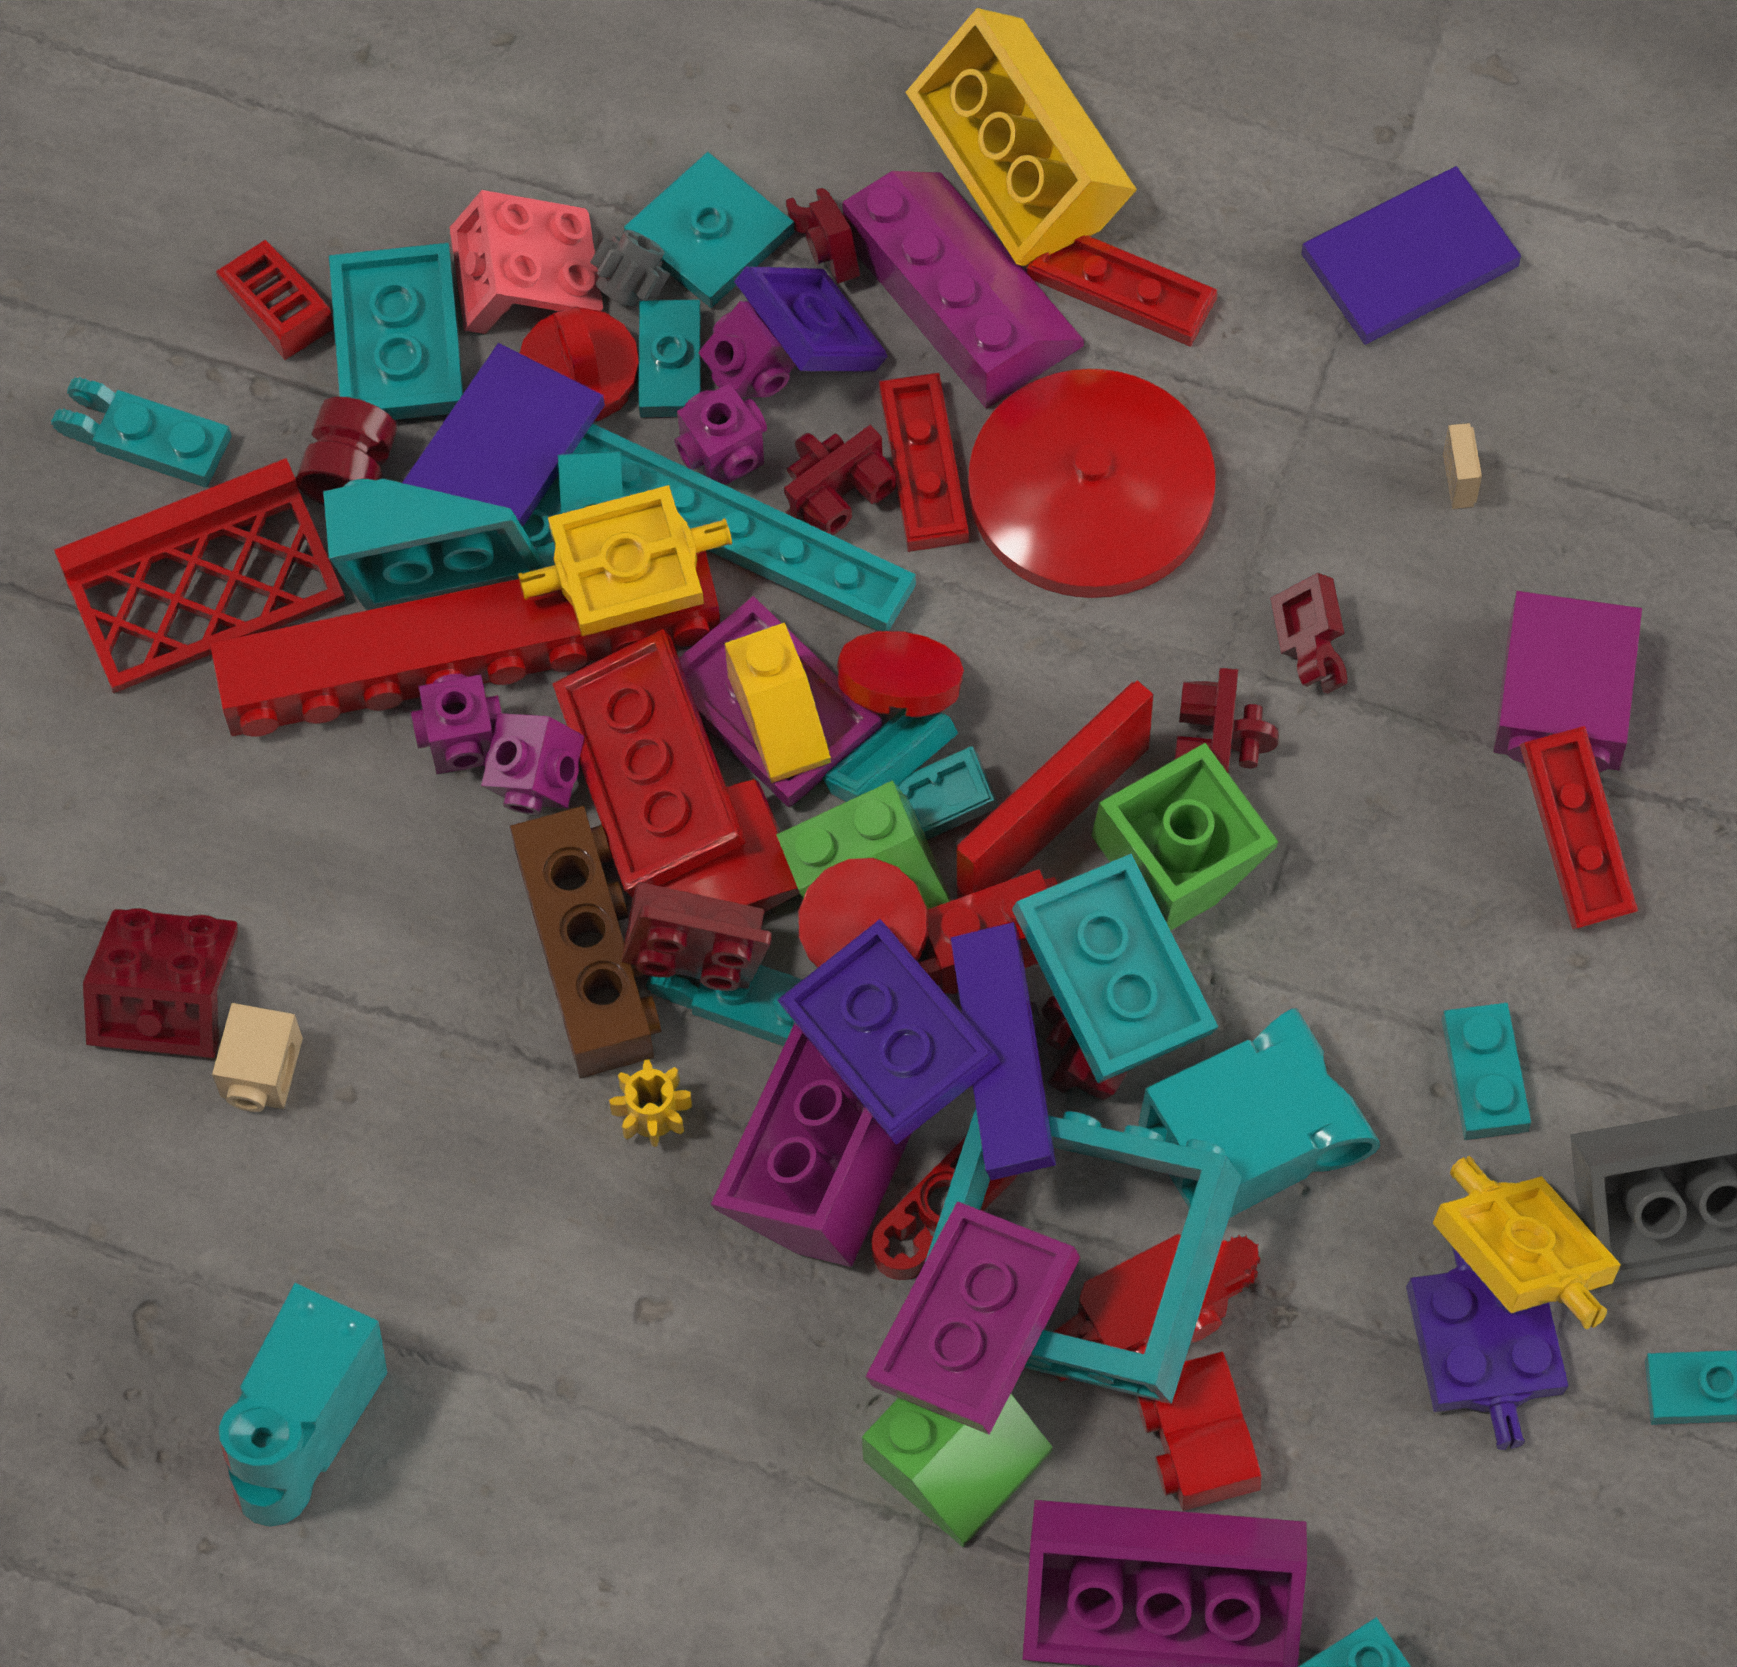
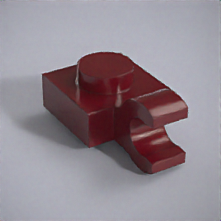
(826, 234)
(1306, 623)

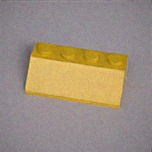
(1019, 137)

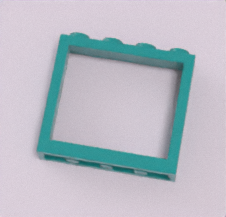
(1160, 1367)

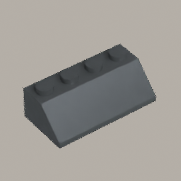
(1661, 1191)

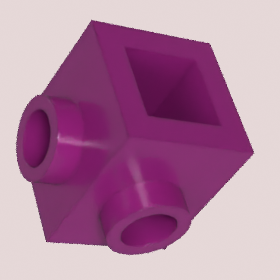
(746, 354)
(721, 434)
(456, 722)
(532, 762)

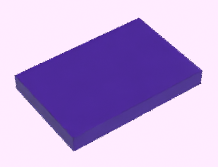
(1410, 255)
(507, 434)
(888, 1031)

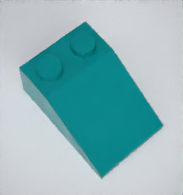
(420, 543)

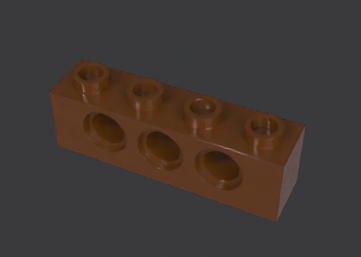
(598, 1034)

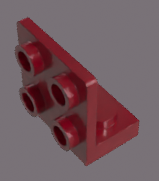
(694, 937)
(157, 982)

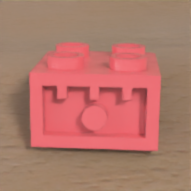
(522, 255)

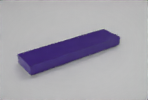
(1012, 1094)

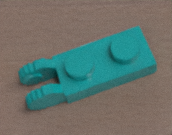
(145, 432)
(745, 1010)

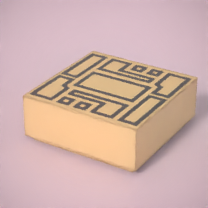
(1462, 465)

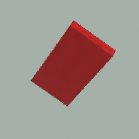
(649, 763)
(1056, 792)

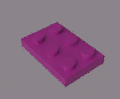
(841, 719)
(973, 1317)

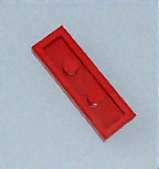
(1127, 287)
(923, 462)
(1578, 827)

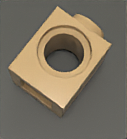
(257, 1057)

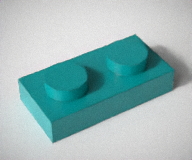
(1486, 1071)

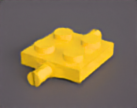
(625, 560)
(1526, 1243)

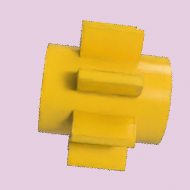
(650, 1086)

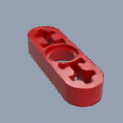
(901, 1223)

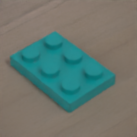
(397, 329)
(1114, 968)

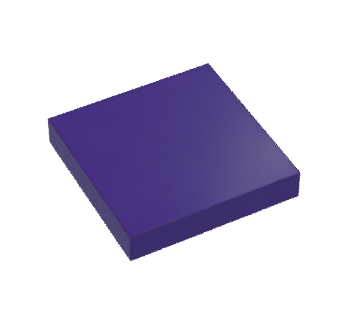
(811, 319)

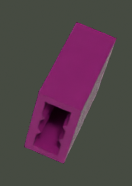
(1566, 670)

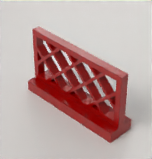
(180, 527)

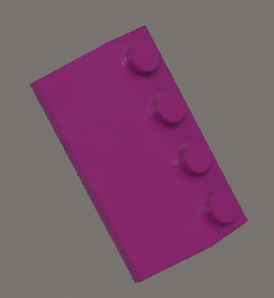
(957, 283)
(809, 1161)
(1163, 1588)

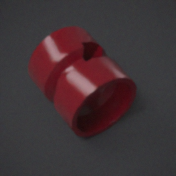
(350, 446)

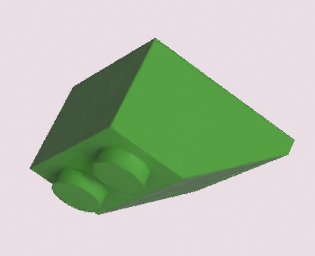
(869, 826)
(1186, 833)
(950, 1468)

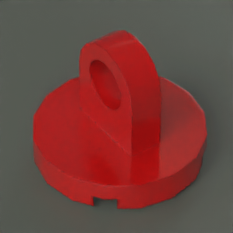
(589, 350)

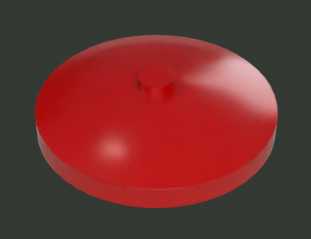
(1091, 483)

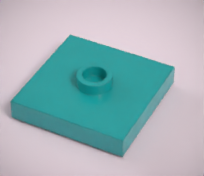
(711, 228)

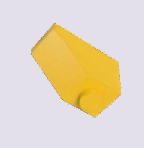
(777, 702)

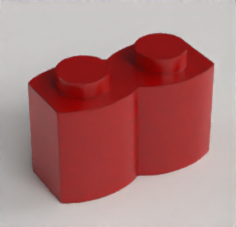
(1203, 1436)

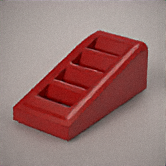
(296, 331)

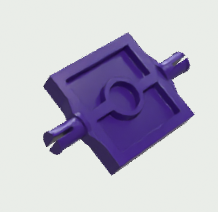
(1481, 1352)

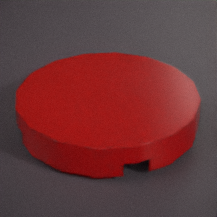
(900, 673)
(853, 898)

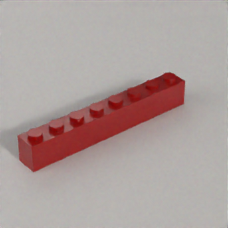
(390, 651)

